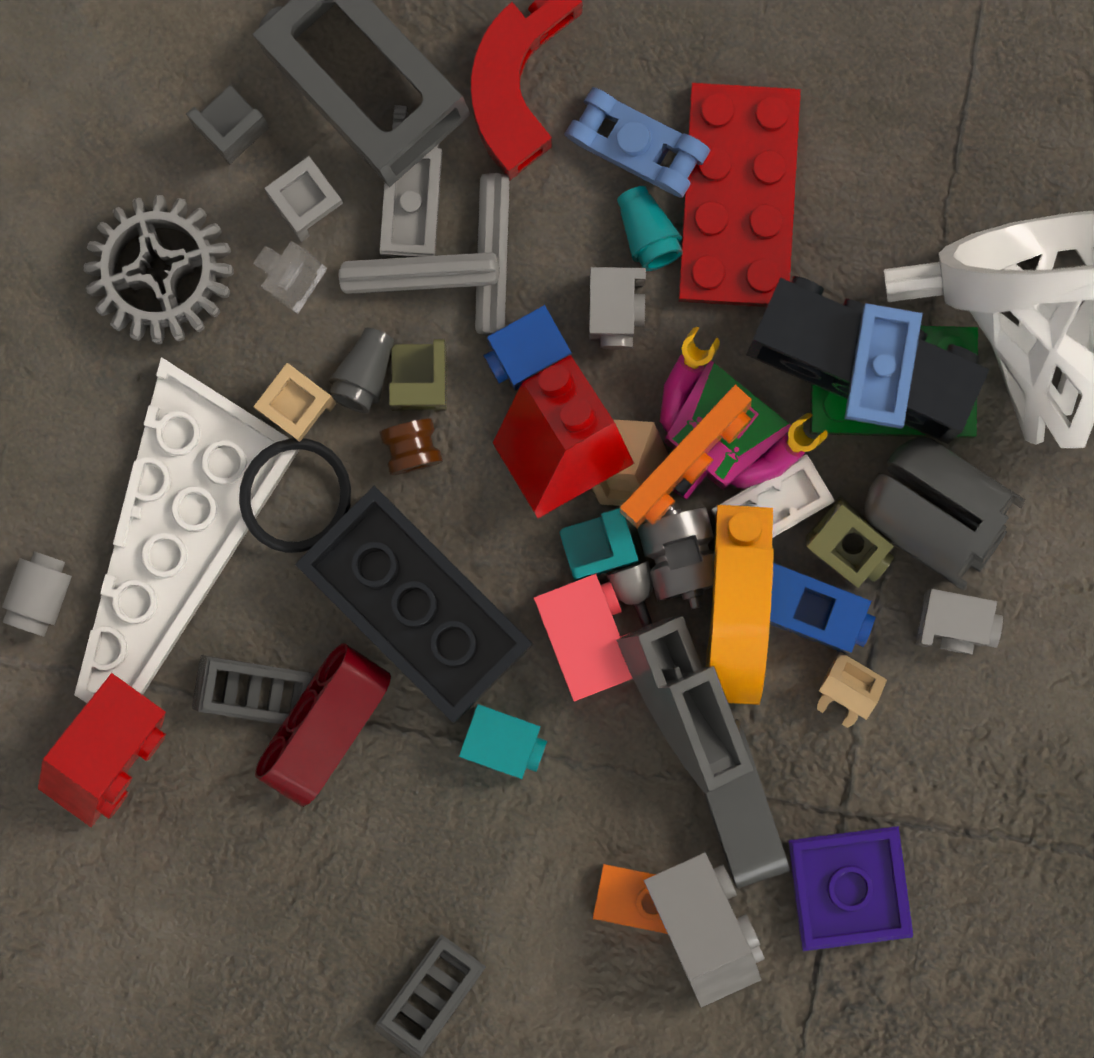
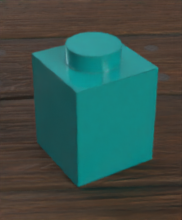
(503, 742)

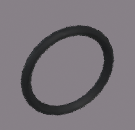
(260, 460)

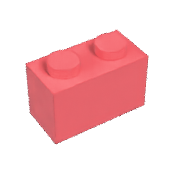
(585, 635)

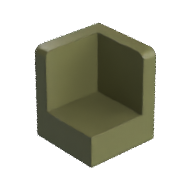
(419, 377)

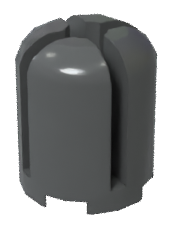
(925, 529)

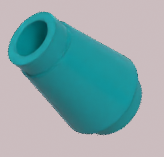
(648, 230)

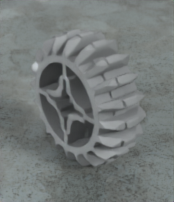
(135, 274)

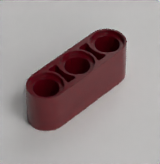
(323, 725)

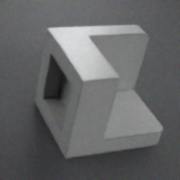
(303, 197)

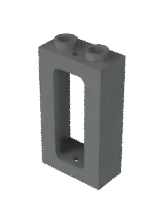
(389, 152)

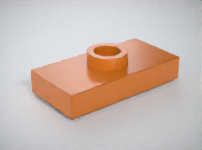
(626, 900)

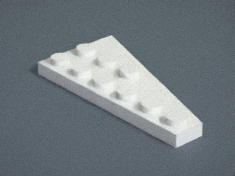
(175, 525)

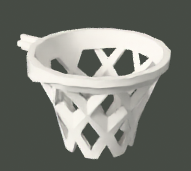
(984, 279)

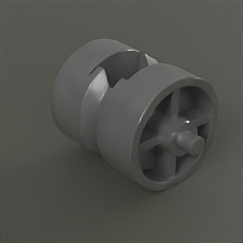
(680, 554)

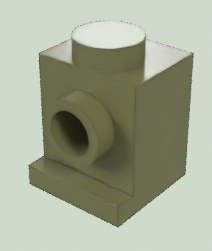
(858, 565)

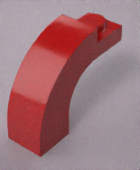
(501, 115)

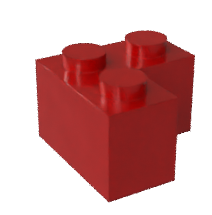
(92, 757)

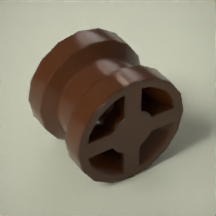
(411, 446)

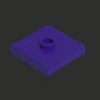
(850, 888)

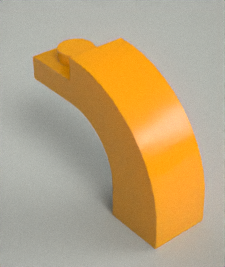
(741, 601)

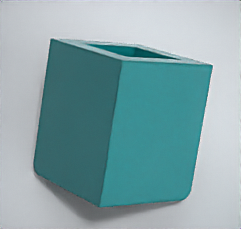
(598, 545)

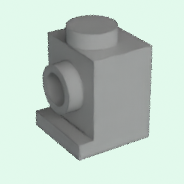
(615, 306)
(958, 622)

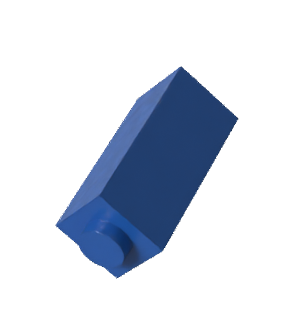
(819, 611)

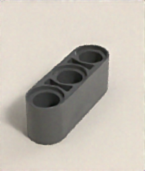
(747, 827)

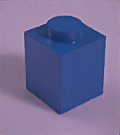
(525, 348)

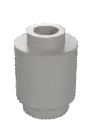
(36, 594)

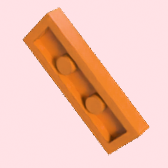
(688, 459)

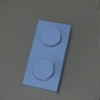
(883, 366)

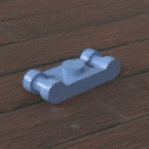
(637, 143)

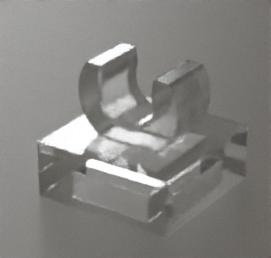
(290, 275)

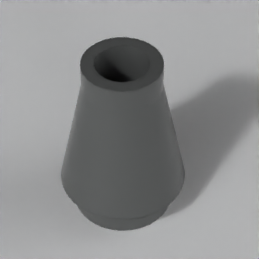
(362, 373)

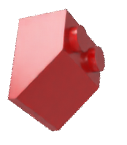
(559, 438)

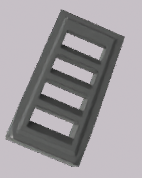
(206, 683)
(403, 1038)

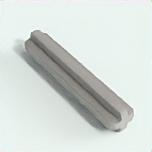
(493, 239)
(419, 273)

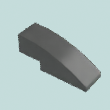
(686, 702)

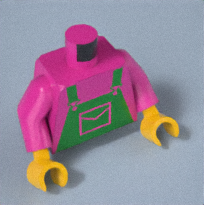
(759, 450)

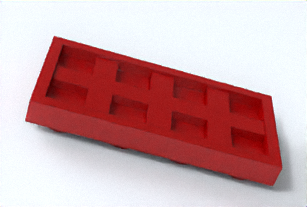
(741, 196)

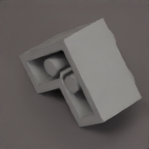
(708, 939)

